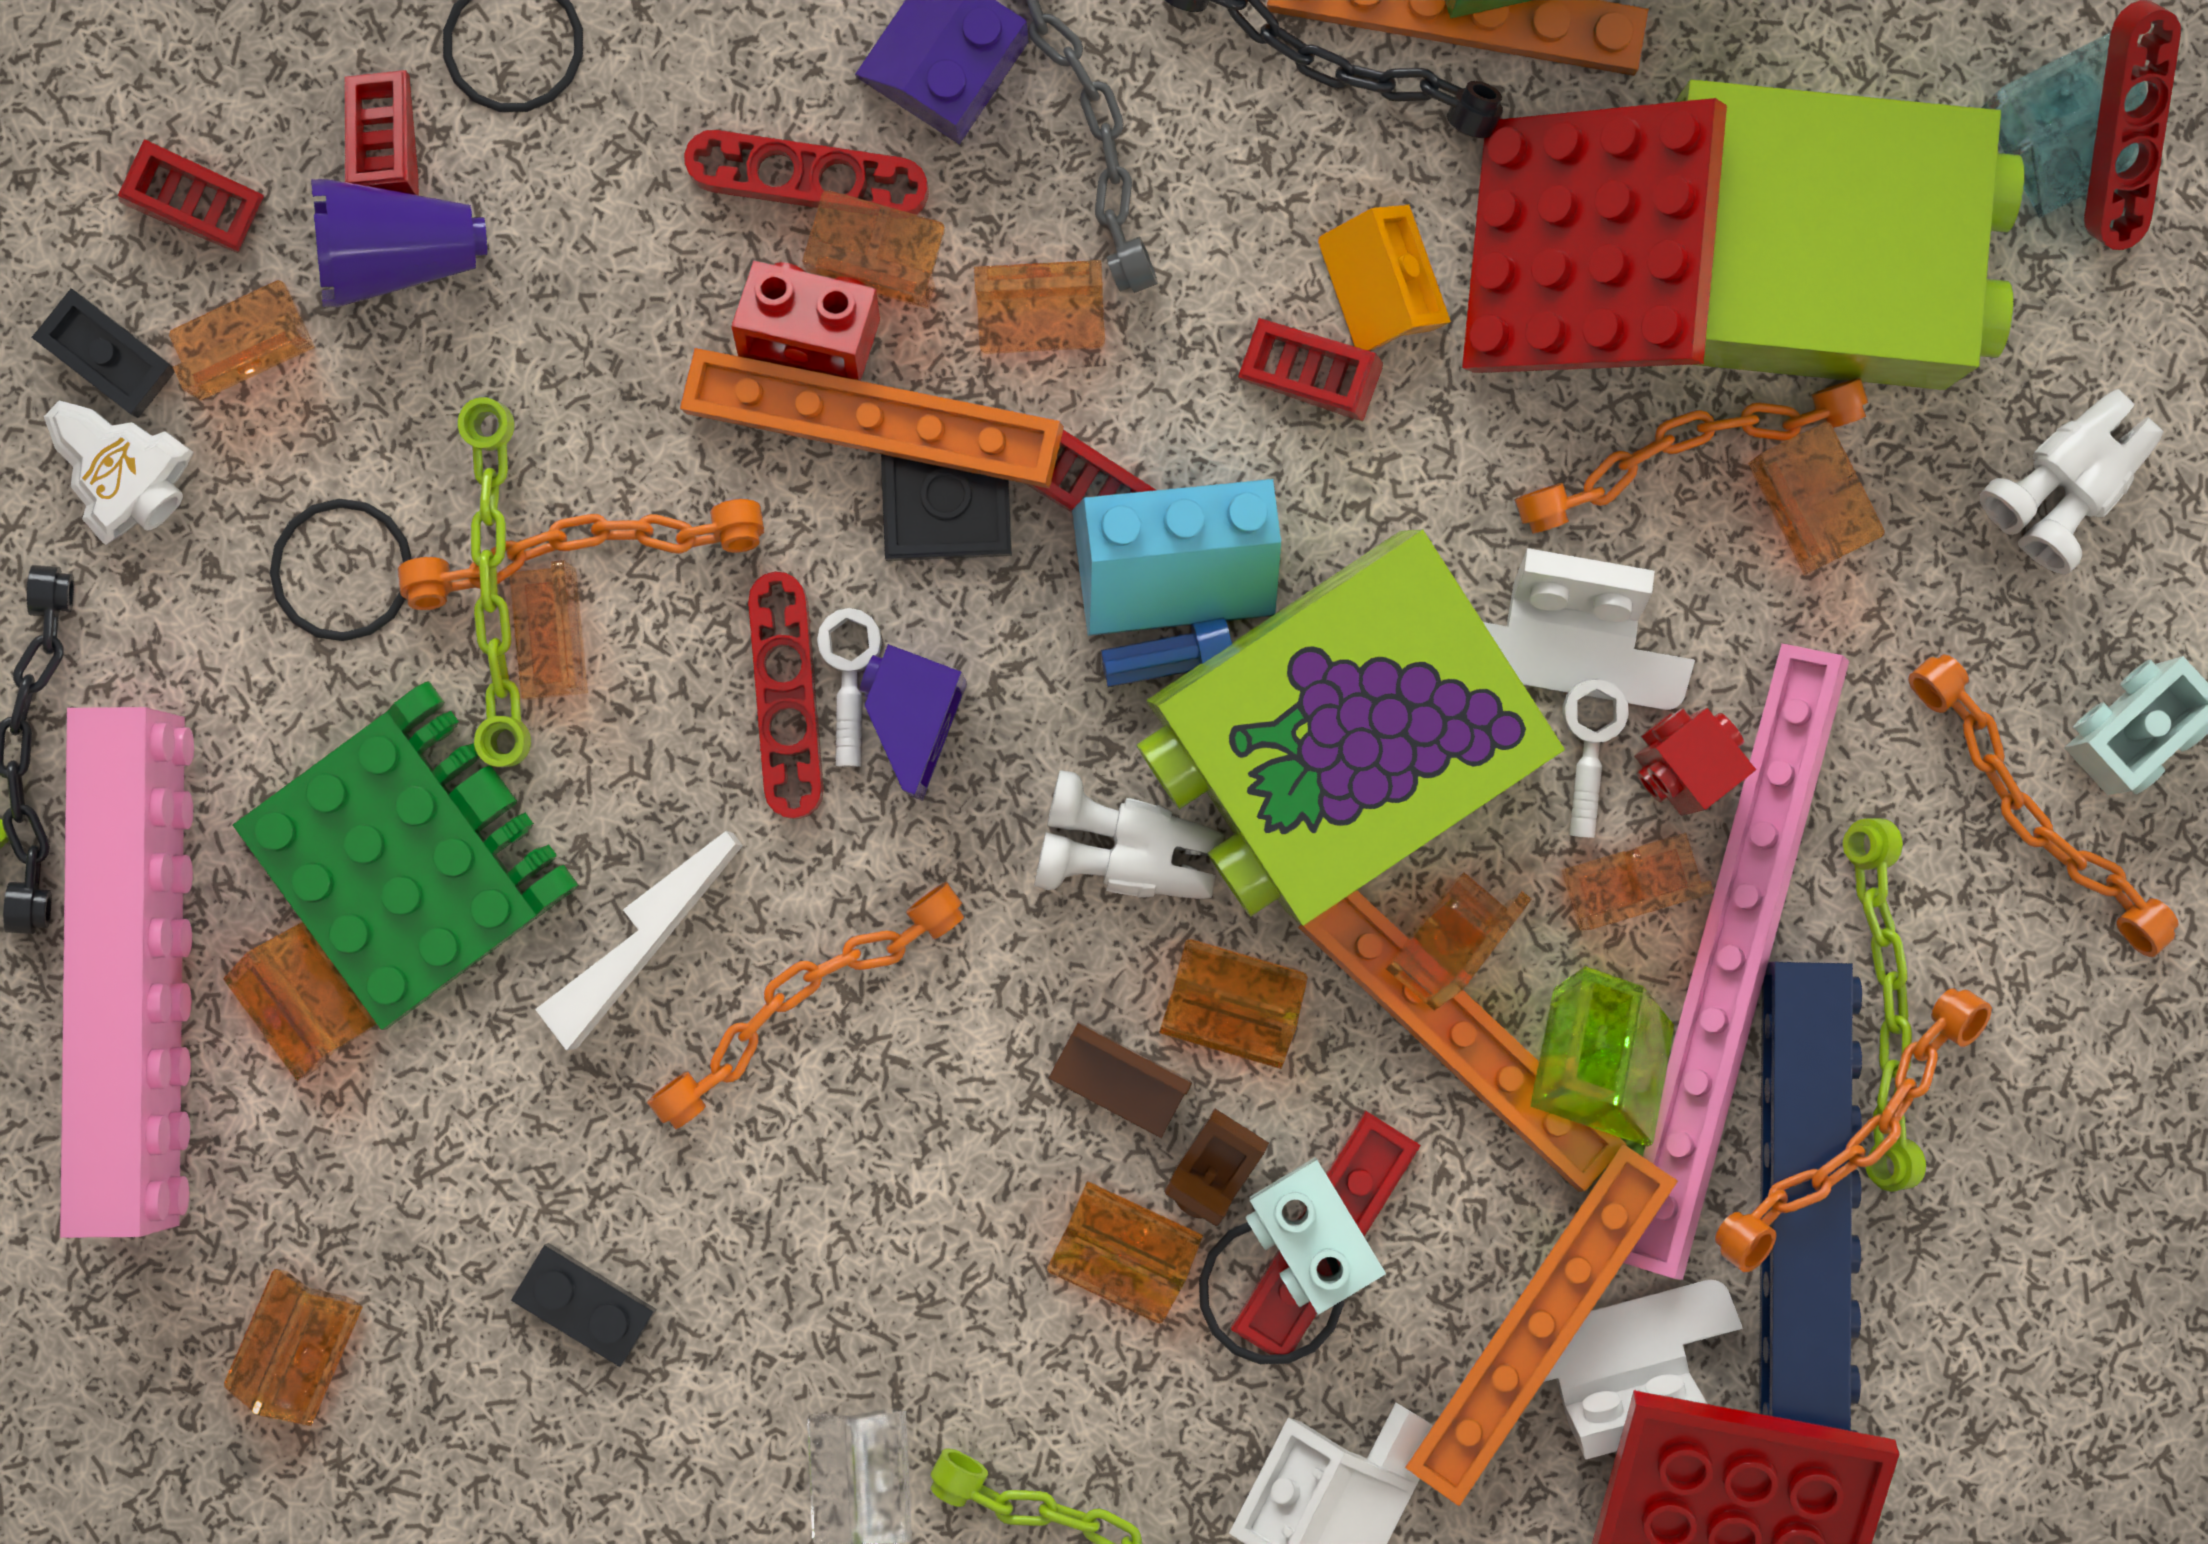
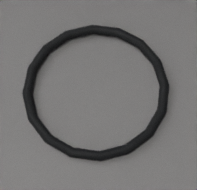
(513, 107)
(277, 556)
(1226, 1341)

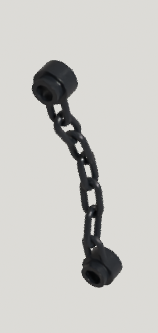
(1471, 111)
(24, 903)

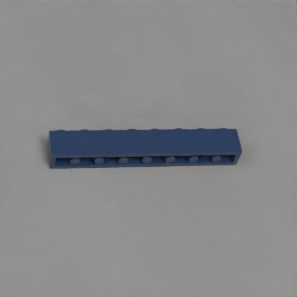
(1804, 1125)

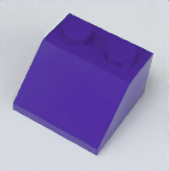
(945, 59)
(912, 712)

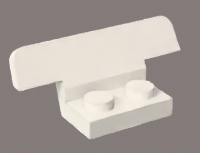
(1580, 623)
(1636, 1349)
(1329, 1495)

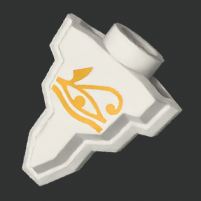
(118, 469)

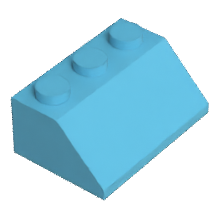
(1178, 556)

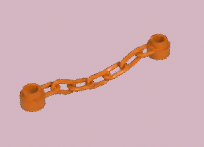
(1547, 506)
(734, 524)
(2145, 925)
(681, 1099)
(1749, 1239)

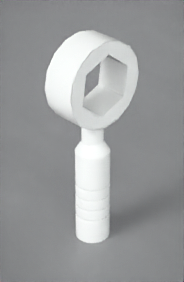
(849, 697)
(1589, 766)

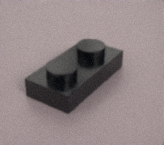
(104, 353)
(583, 1304)

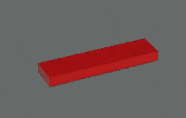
(1364, 1179)

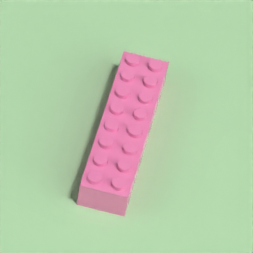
(125, 972)

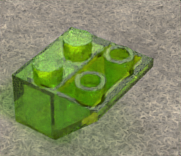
(1604, 1056)

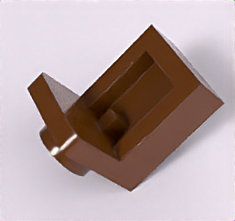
(1215, 1168)

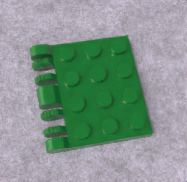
(396, 864)

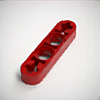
(2143, 125)
(809, 164)
(779, 696)

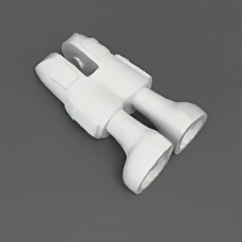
(2090, 469)
(1142, 848)

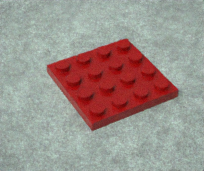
(1596, 239)
(1740, 1478)

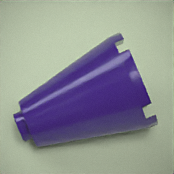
(389, 240)

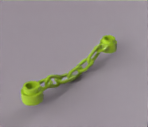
(486, 735)
(1883, 853)
(962, 1479)

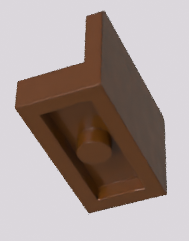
(1120, 1079)

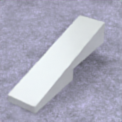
(656, 914)

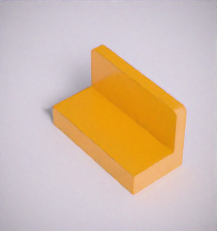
(1383, 277)

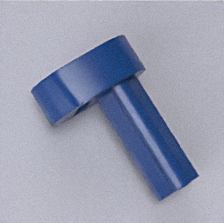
(1165, 655)

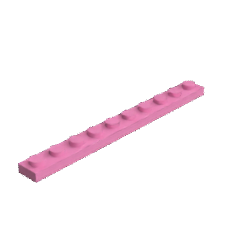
(1738, 945)

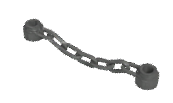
(1131, 262)

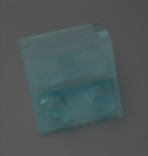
(2054, 122)

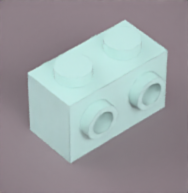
(2154, 718)
(1321, 1233)

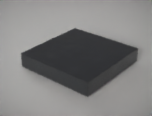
(943, 512)

